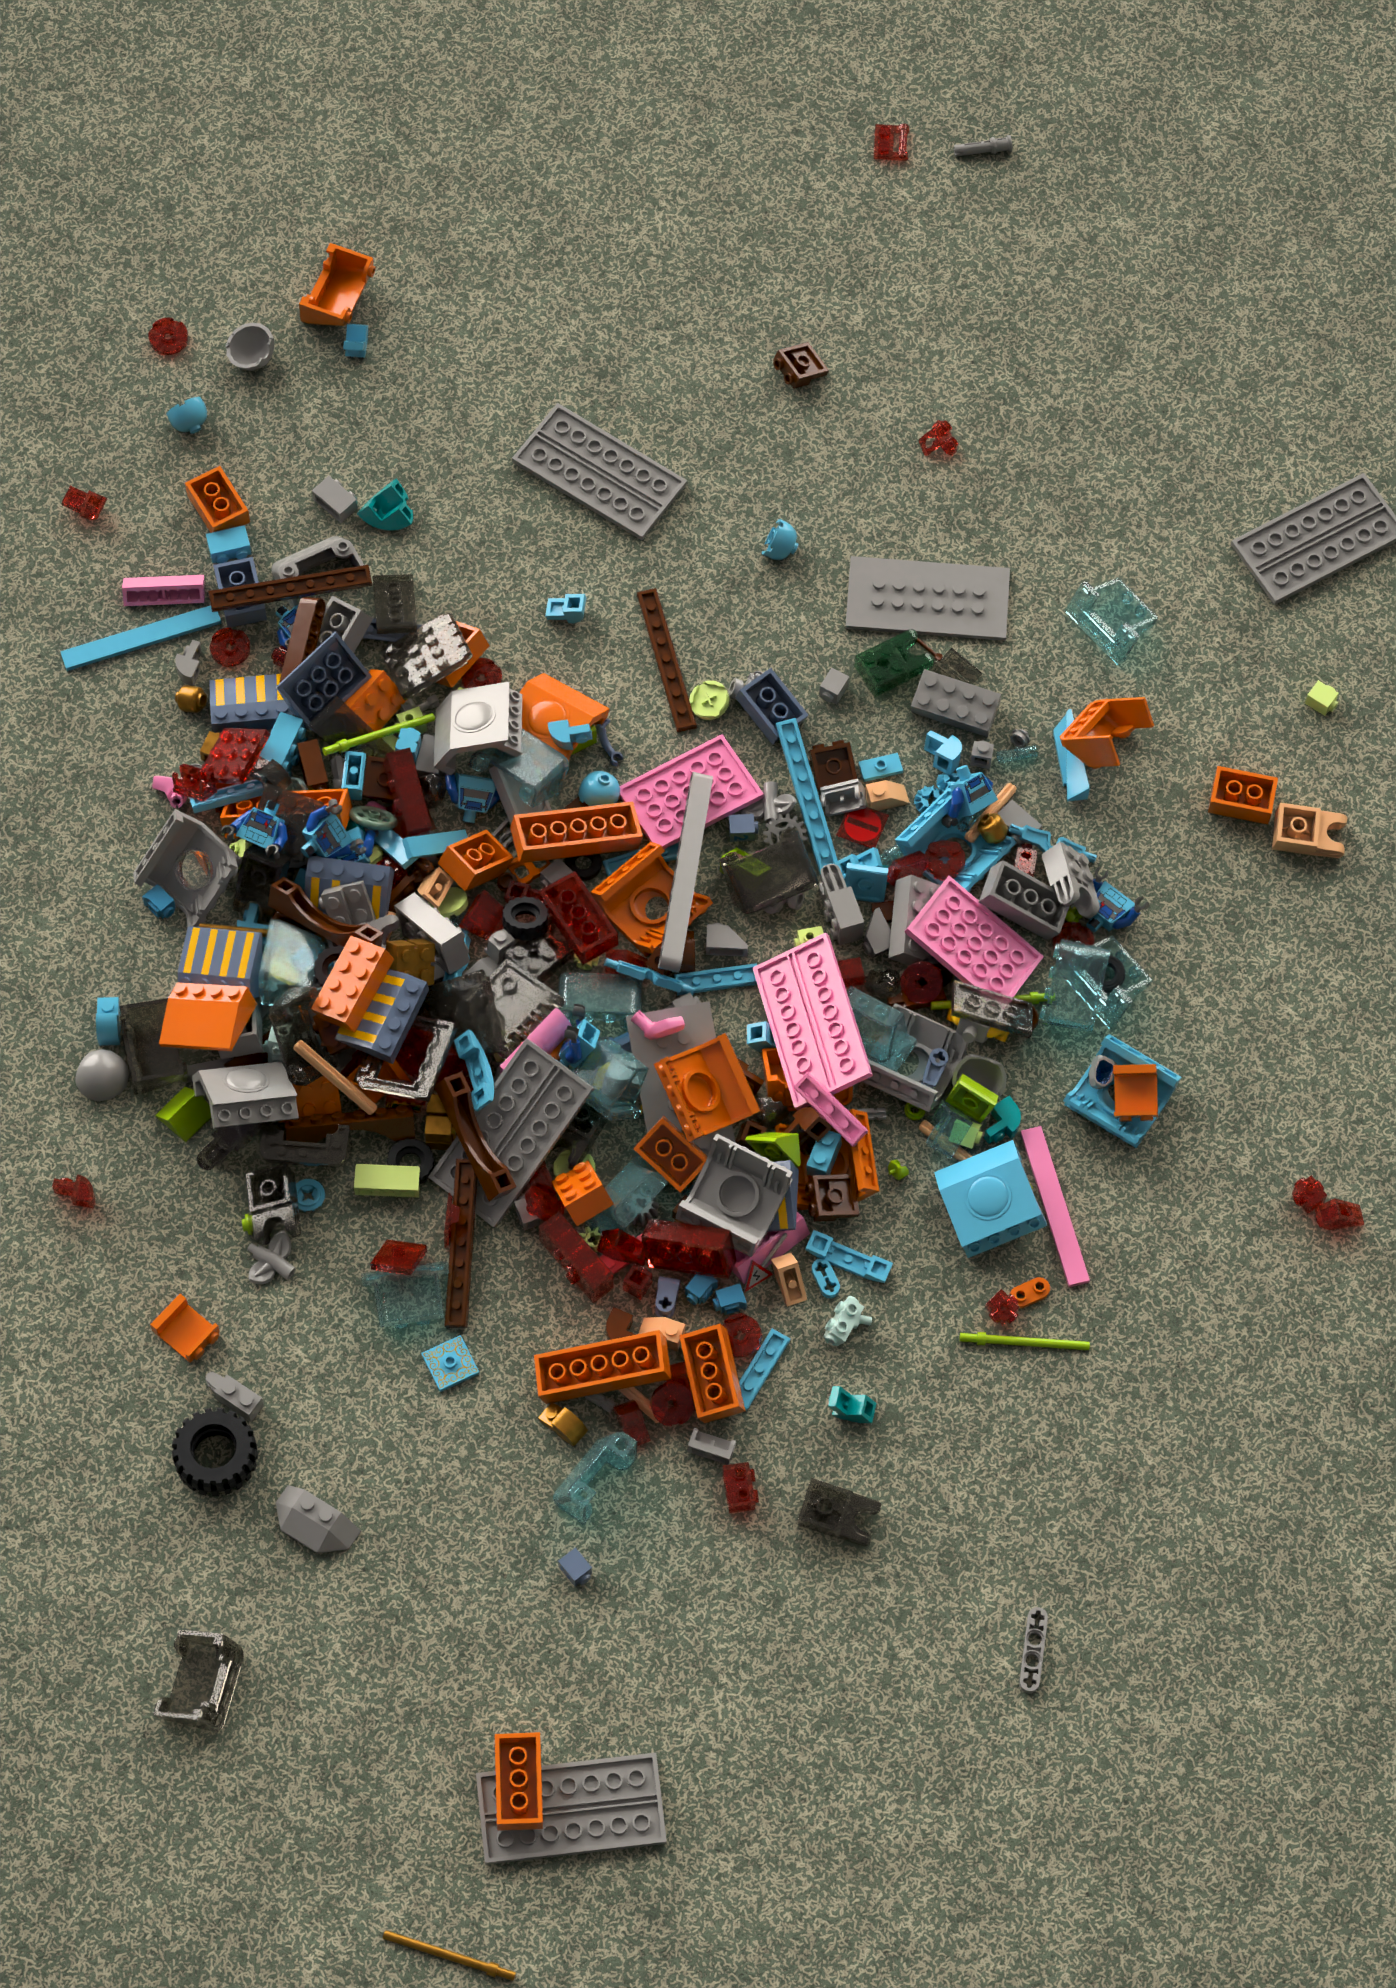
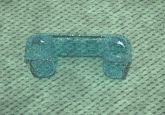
(1075, 986)
(603, 996)
(615, 1449)

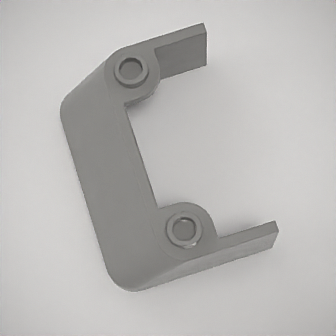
(313, 556)

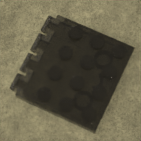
(427, 655)
(470, 1005)

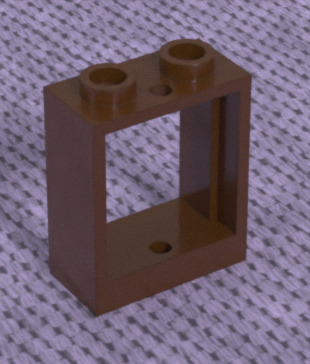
(312, 765)

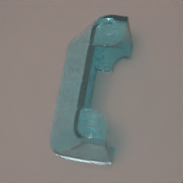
(537, 768)
(287, 960)

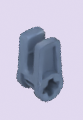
(933, 1069)

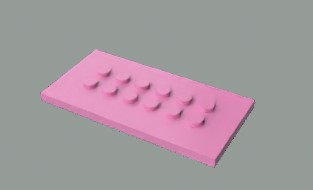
(812, 1018)

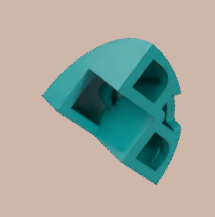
(388, 508)

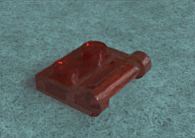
(885, 139)

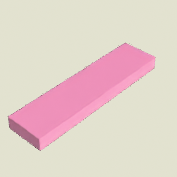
(830, 1109)

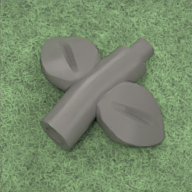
(770, 805)
(271, 1259)

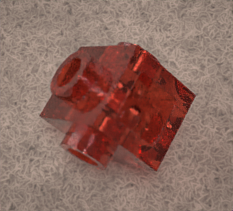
(1308, 1193)
(1000, 1300)

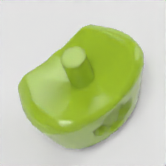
(1072, 914)
(896, 1170)

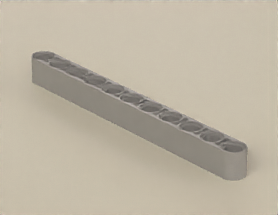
(685, 872)

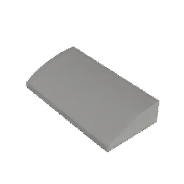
(508, 792)

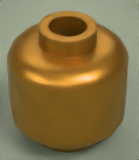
(191, 699)
(992, 828)

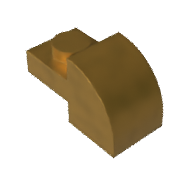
(564, 1423)

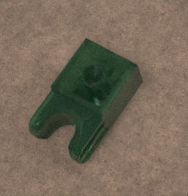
(891, 663)

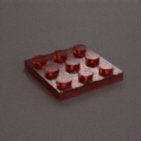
(235, 754)

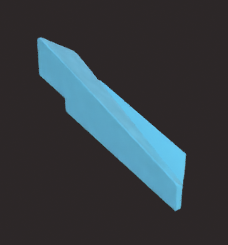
(1071, 768)

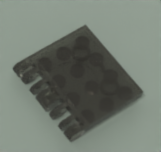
(518, 999)

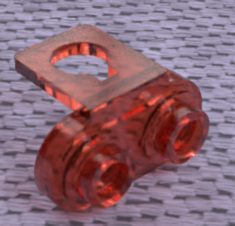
(943, 438)

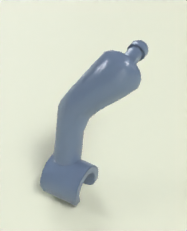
(601, 731)

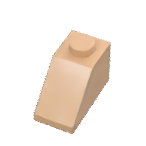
(885, 795)
(435, 886)
(789, 1279)
(669, 1327)

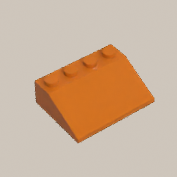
(206, 1016)

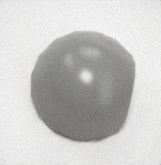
(250, 346)
(983, 1071)
(102, 1075)

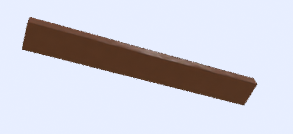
(290, 588)
(666, 660)
(461, 1246)

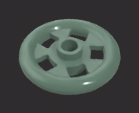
(373, 818)

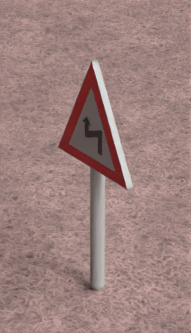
(757, 1272)

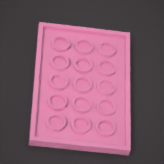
(663, 792)
(973, 941)

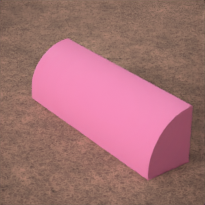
(163, 590)
(546, 1035)
(770, 1240)

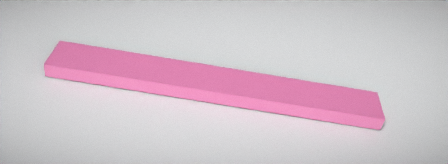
(1054, 1206)

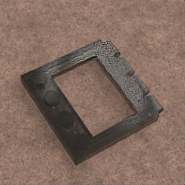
(429, 1070)

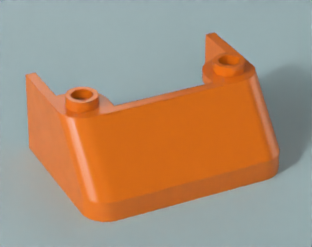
(1092, 731)

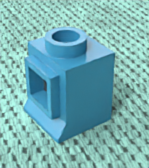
(159, 902)
(700, 1289)
(729, 1299)

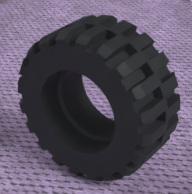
(224, 1477)

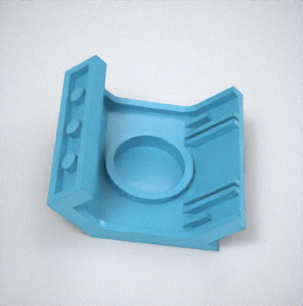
(929, 829)
(1100, 1107)
(989, 1199)

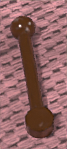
(937, 656)

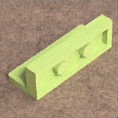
(387, 1180)

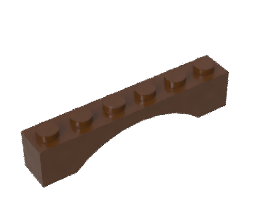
(292, 902)
(393, 1123)
(488, 1168)

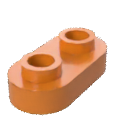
(1030, 1292)

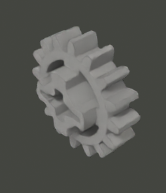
(776, 830)

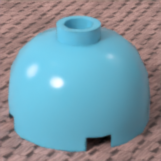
(188, 416)
(781, 540)
(599, 789)

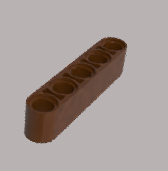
(304, 633)

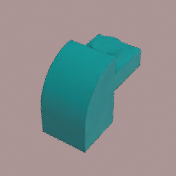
(1008, 1121)
(851, 1407)

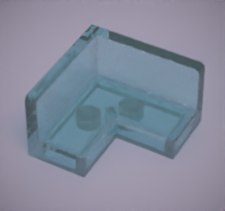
(949, 1129)

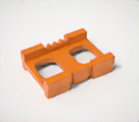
(533, 871)

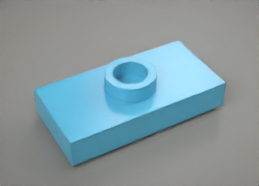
(880, 767)

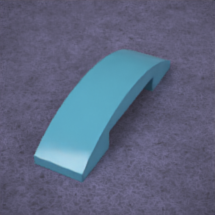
(478, 1068)
(845, 1258)

